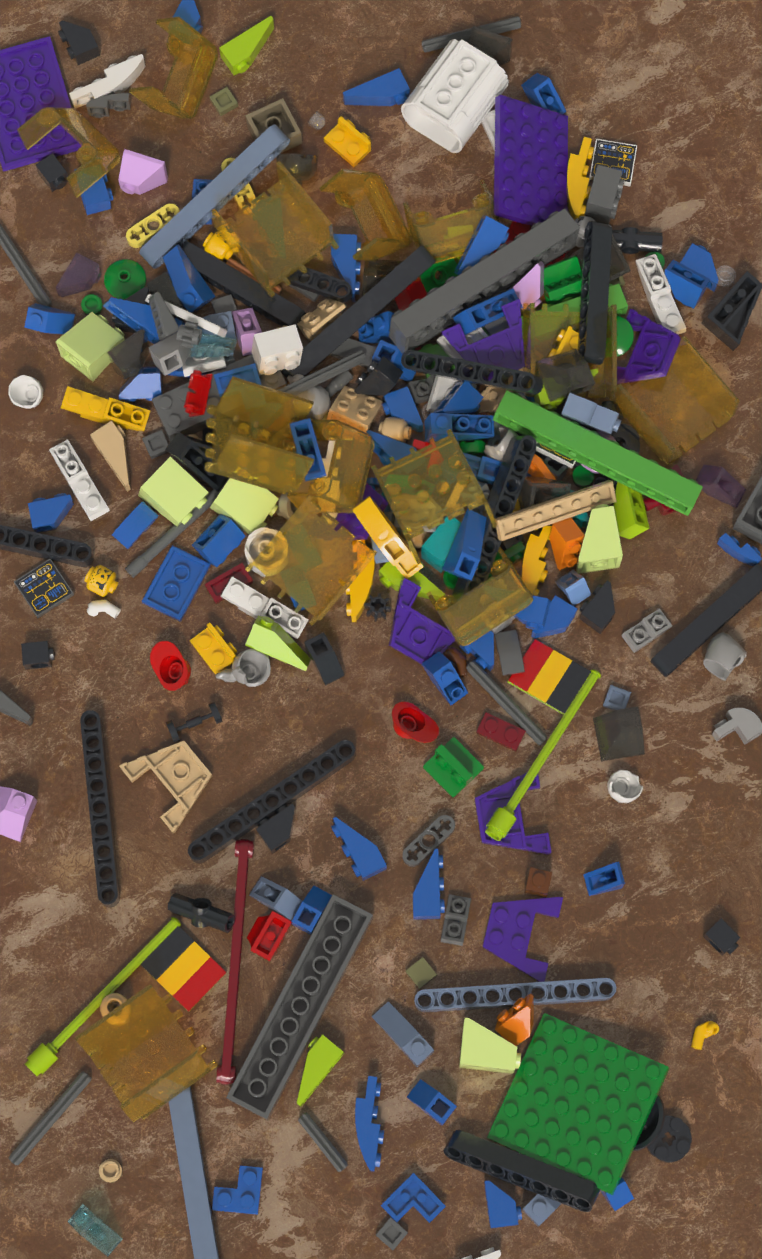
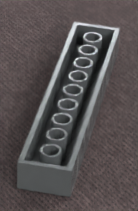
(483, 281)
(300, 1007)

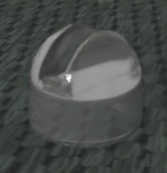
(317, 121)

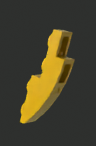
(577, 179)
(105, 410)
(386, 537)
(533, 568)
(360, 589)

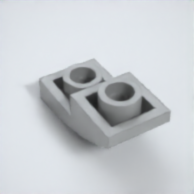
(647, 630)

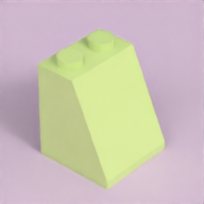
(87, 345)
(173, 492)
(245, 504)
(601, 542)
(486, 1050)

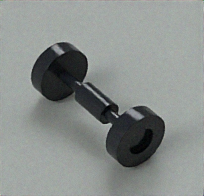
(194, 721)

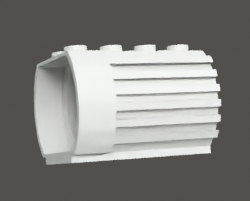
(455, 95)

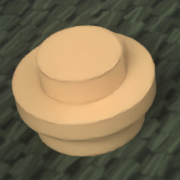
(110, 1170)

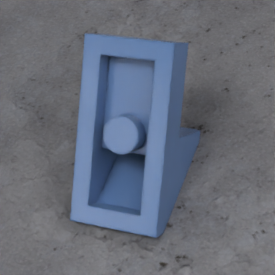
(574, 587)

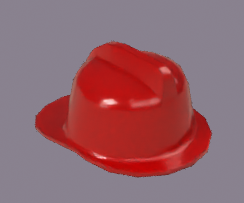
(170, 665)
(414, 724)

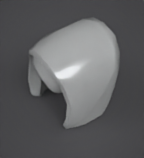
(723, 655)

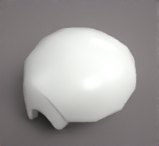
(25, 392)
(624, 786)

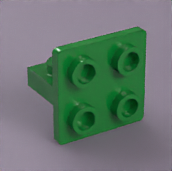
(562, 280)
(453, 767)

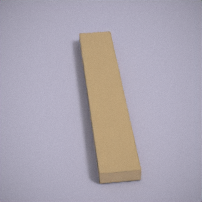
(555, 510)

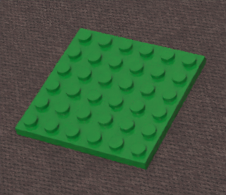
(578, 1103)

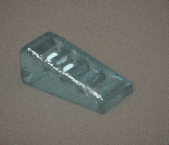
(213, 346)

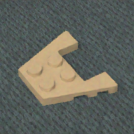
(179, 772)

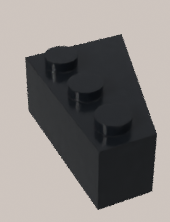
(732, 313)
(191, 454)

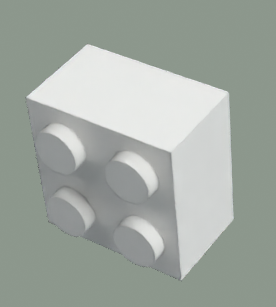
(277, 350)

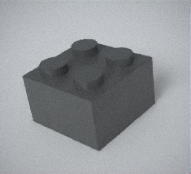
(605, 194)

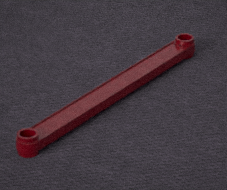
(226, 1072)

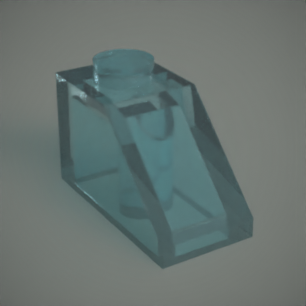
(95, 1230)

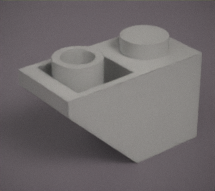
(169, 354)

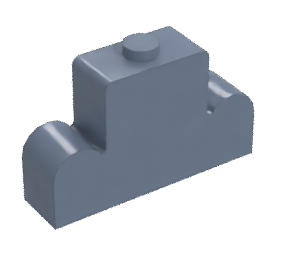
(591, 415)

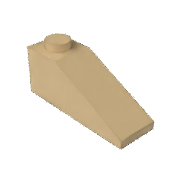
(112, 447)

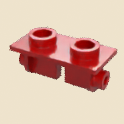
(197, 402)

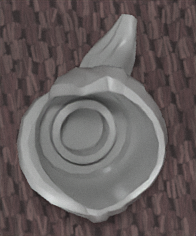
(318, 395)
(498, 451)
(248, 668)

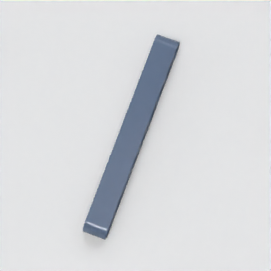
(215, 195)
(524, 988)
(193, 1176)

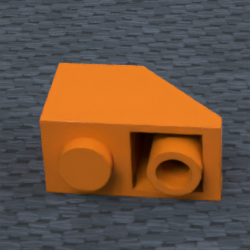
(566, 542)
(517, 1022)

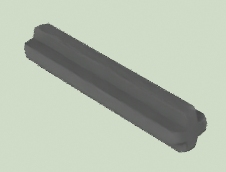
(322, 1142)

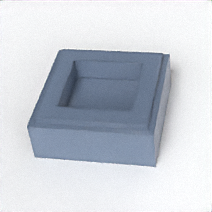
(616, 698)

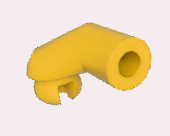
(703, 1031)

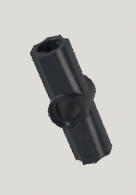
(632, 240)
(201, 912)

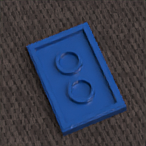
(176, 583)

